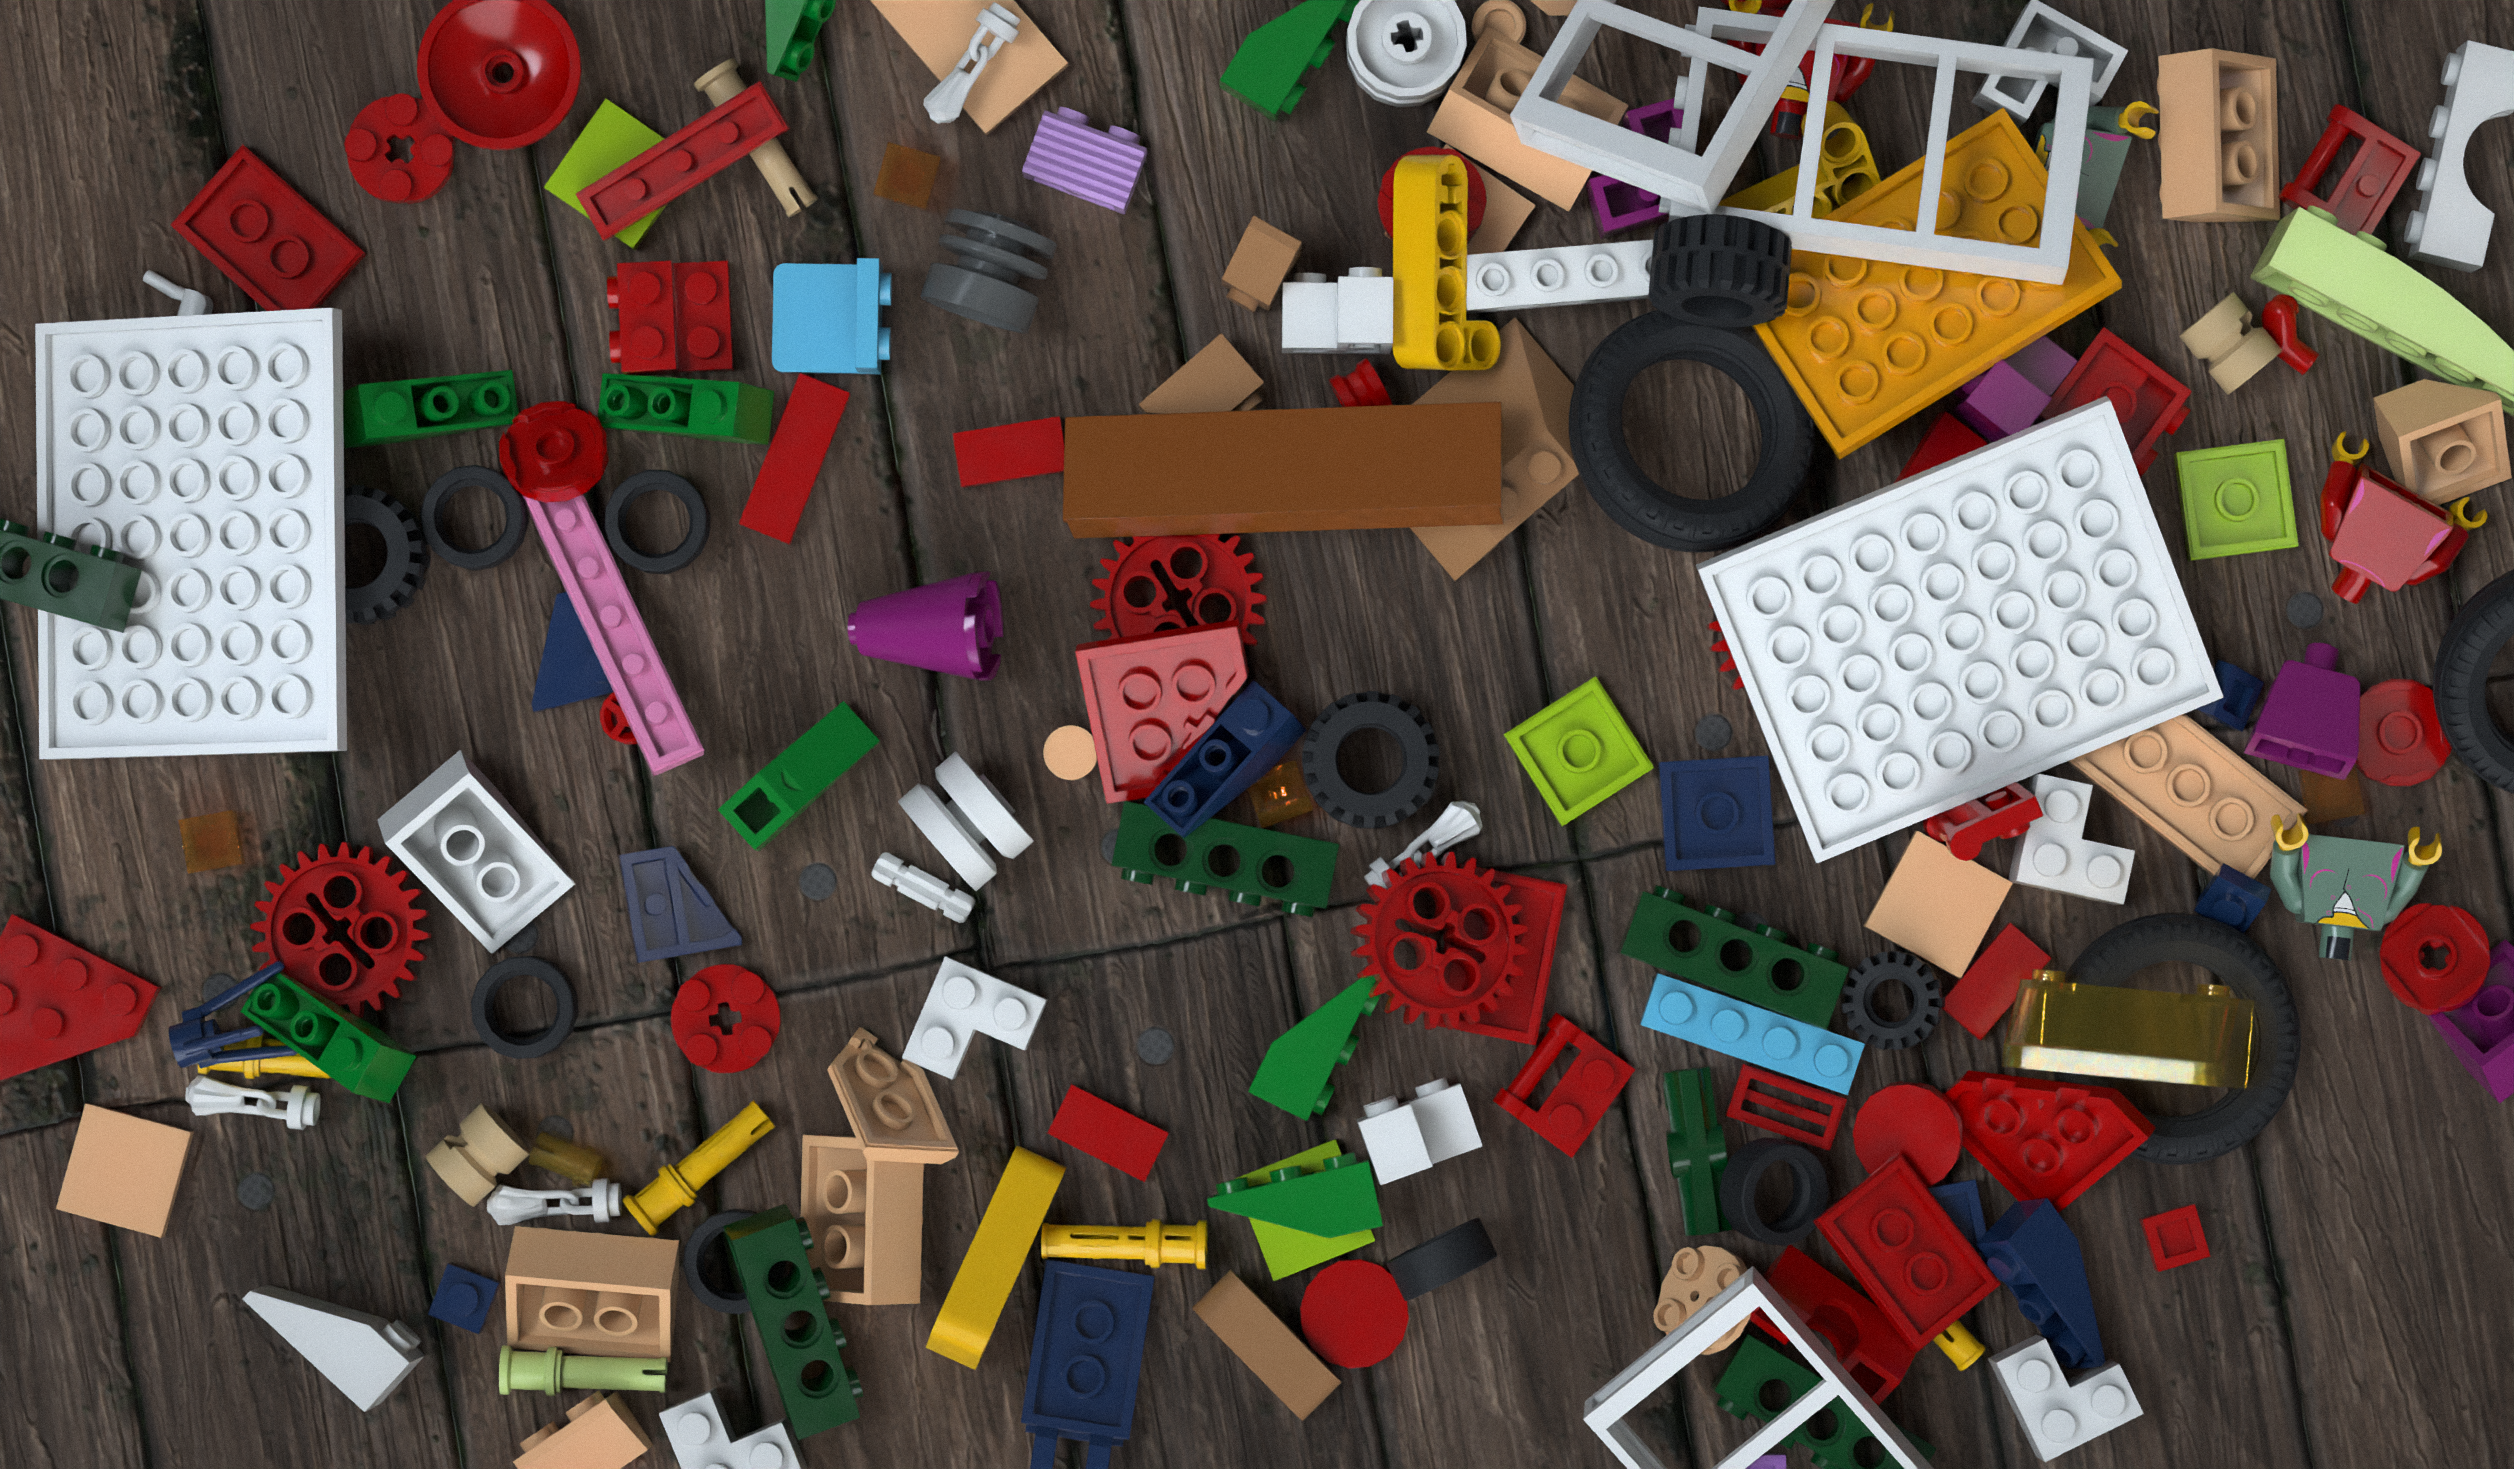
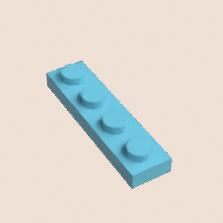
(1752, 1034)

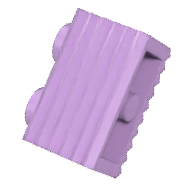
(1085, 160)

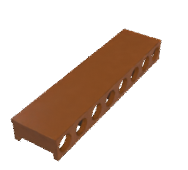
(1283, 470)

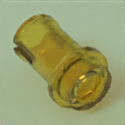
(568, 1160)

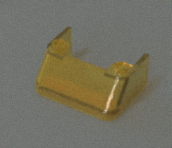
(2130, 1032)

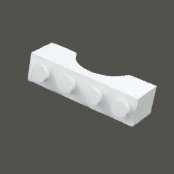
(2451, 222)

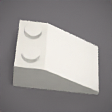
(474, 852)
(350, 1347)

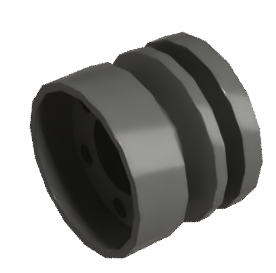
(988, 270)

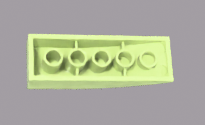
(2384, 301)

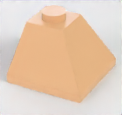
(2443, 438)

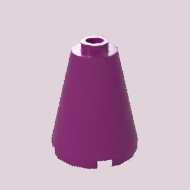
(934, 626)

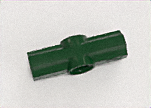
(1695, 1149)

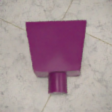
(2310, 716)

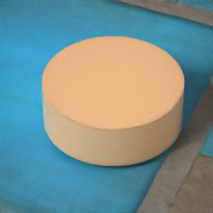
(1502, 17)
(1070, 752)

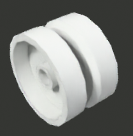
(1386, 68)
(965, 821)

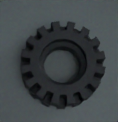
(1860, 992)

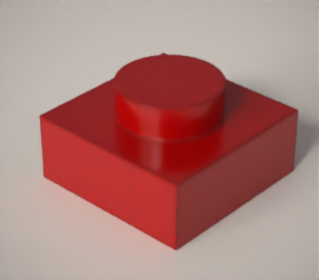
(2174, 1237)

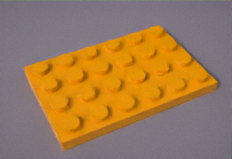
(1890, 338)

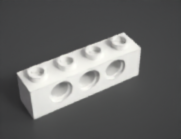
(1558, 276)

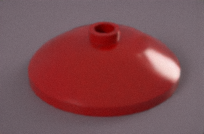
(460, 64)

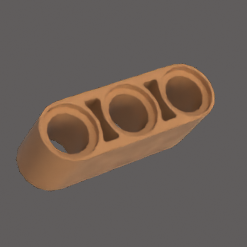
(1266, 1345)

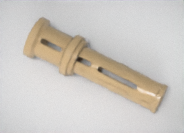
(771, 159)

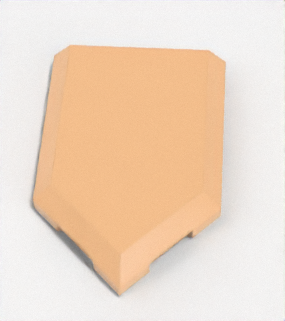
(890, 1105)

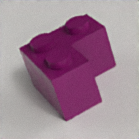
(1619, 205)
(2014, 389)

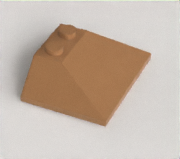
(1534, 442)

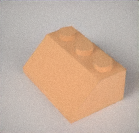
(1479, 123)
(2218, 137)
(862, 1221)
(591, 1293)

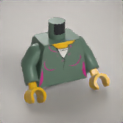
(2102, 159)
(2345, 881)

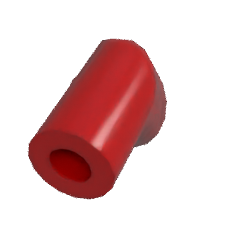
(2281, 324)

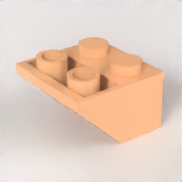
(598, 1437)

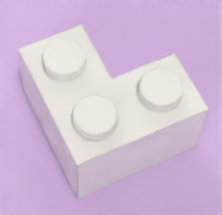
(2048, 31)
(1338, 316)
(2056, 856)
(967, 1002)
(1418, 1131)
(2058, 1411)
(706, 1440)

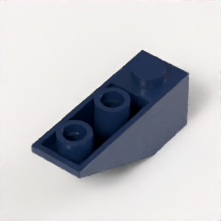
(1226, 760)
(2046, 1274)

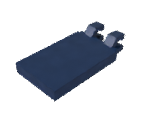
(1085, 1359)

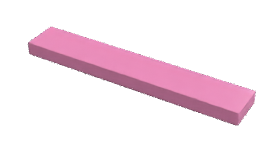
(616, 632)

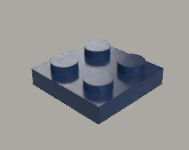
(1716, 813)

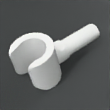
(191, 301)

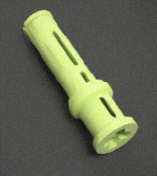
(554, 1371)

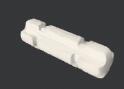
(923, 887)

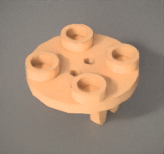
(1695, 1272)

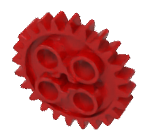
(1220, 576)
(376, 896)
(1424, 987)

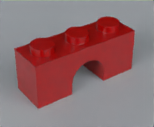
(1856, 1327)

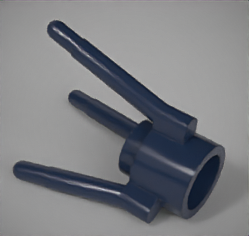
(202, 1041)

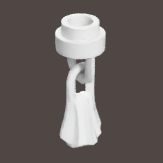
(948, 97)
(1455, 825)
(213, 1096)
(515, 1205)

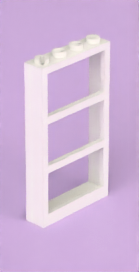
(1641, 159)
(1923, 247)
(1697, 1333)

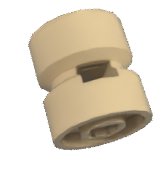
(2230, 343)
(478, 1154)

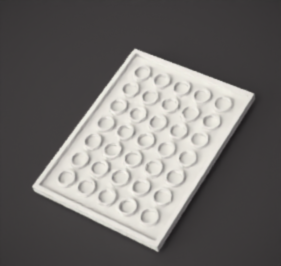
(221, 478)
(1960, 629)

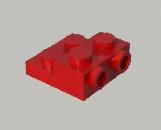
(672, 317)
(2139, 390)

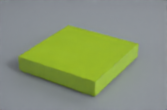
(603, 146)
(2236, 500)
(1578, 751)
(1295, 1250)

